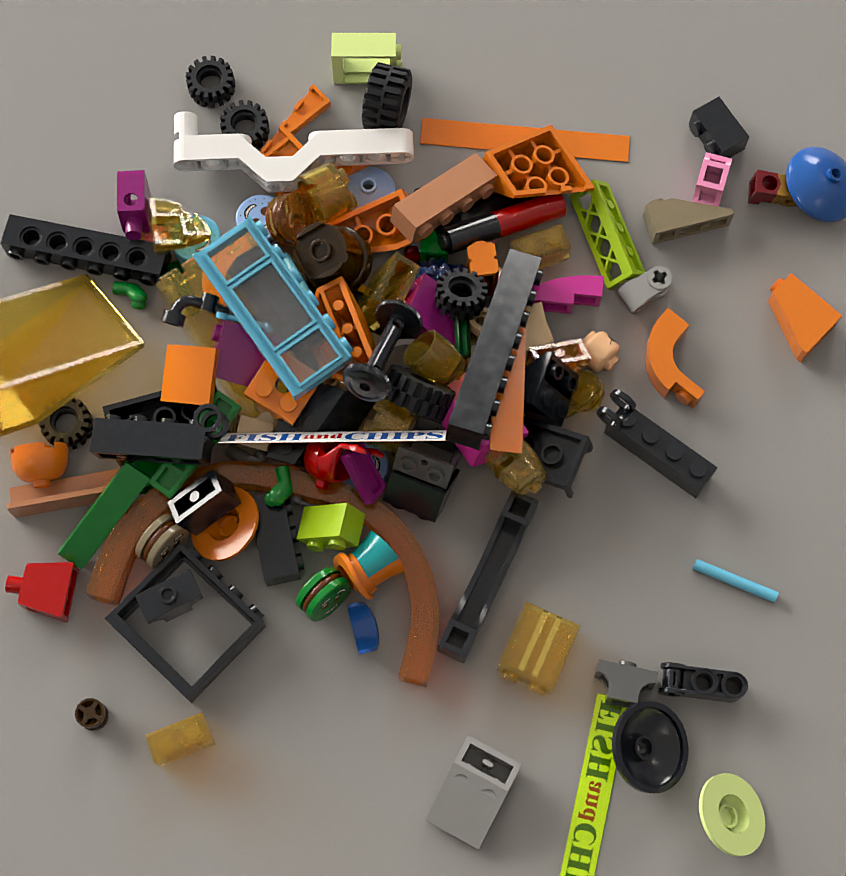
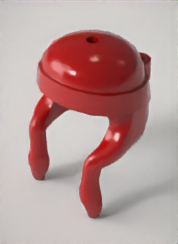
(324, 461)

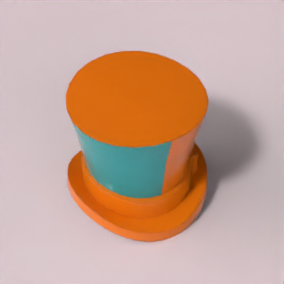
(369, 564)

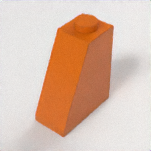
(801, 315)

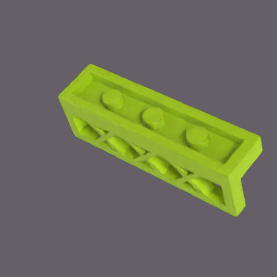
(616, 230)

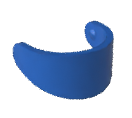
(364, 627)

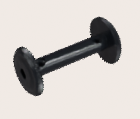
(368, 379)

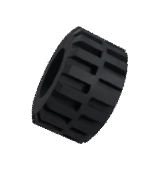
(386, 97)

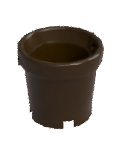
(332, 252)

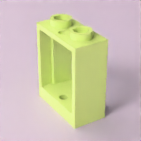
(358, 53)

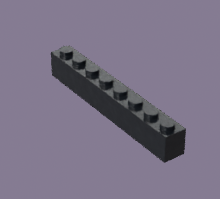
(494, 349)

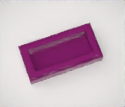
(363, 474)

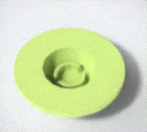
(732, 814)

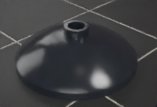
(661, 747)

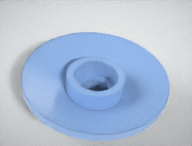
(378, 178)

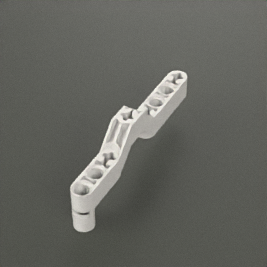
(281, 173)

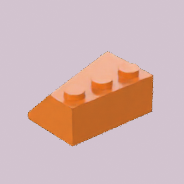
(536, 166)

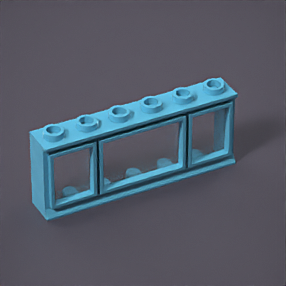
(274, 307)

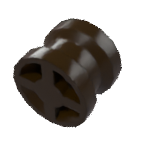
(87, 710)

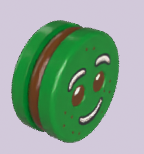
(323, 594)

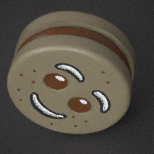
(160, 540)

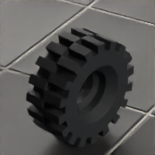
(419, 394)

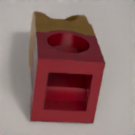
(769, 188)

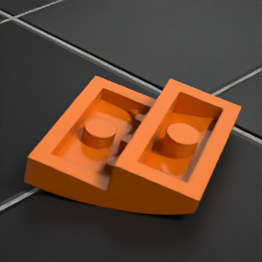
(189, 374)

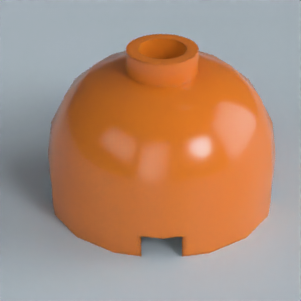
(39, 462)

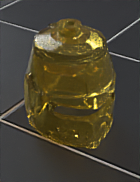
(440, 363)
(516, 470)

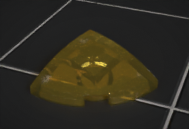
(174, 227)

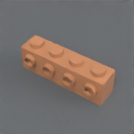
(443, 198)

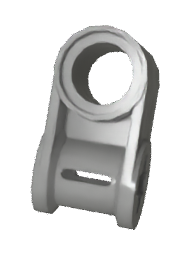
(642, 291)

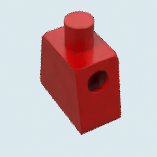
(46, 588)

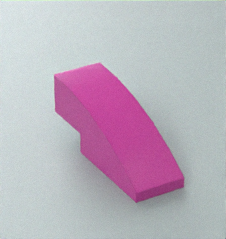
(562, 293)

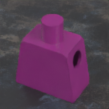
(133, 213)

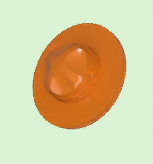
(231, 532)

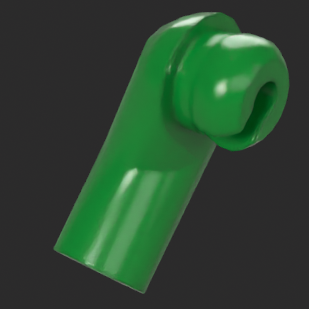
(134, 292)
(282, 489)

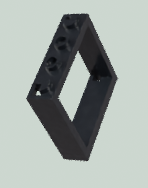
(212, 576)

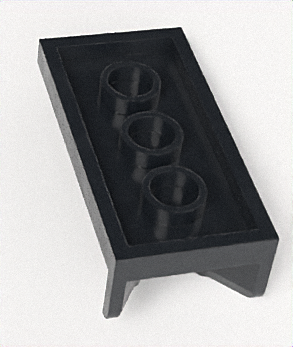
(558, 452)

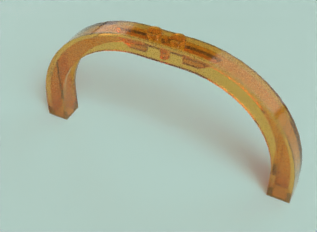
(119, 554)

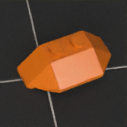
(350, 322)

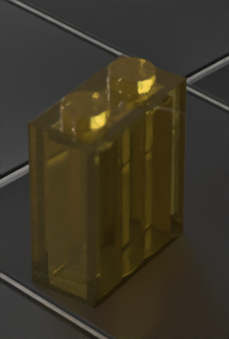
(387, 283)
(537, 649)

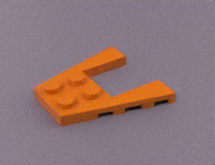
(304, 112)

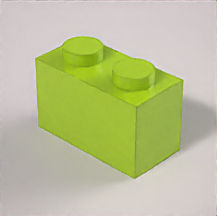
(330, 527)

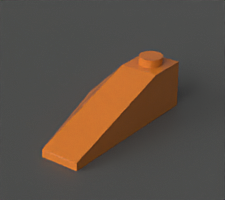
(375, 225)

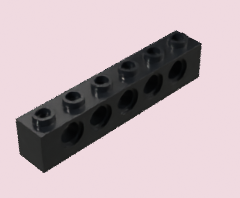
(22, 230)

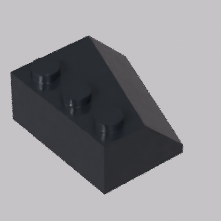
(327, 411)

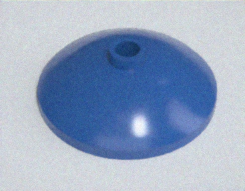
(818, 183)

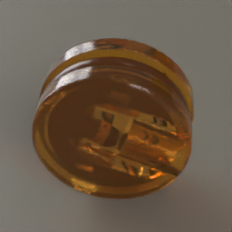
(288, 216)

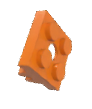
(265, 395)

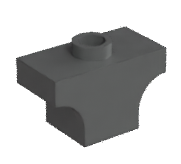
(624, 681)

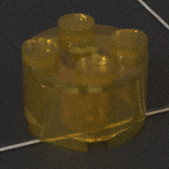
(328, 192)
(388, 418)

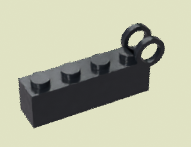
(158, 441)
(655, 445)

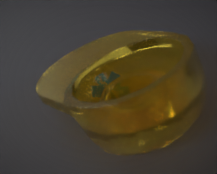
(588, 395)

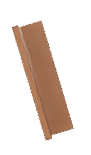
(61, 494)

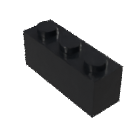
(276, 543)

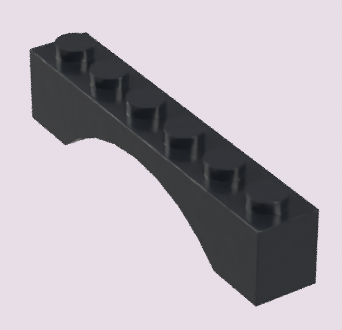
(488, 577)

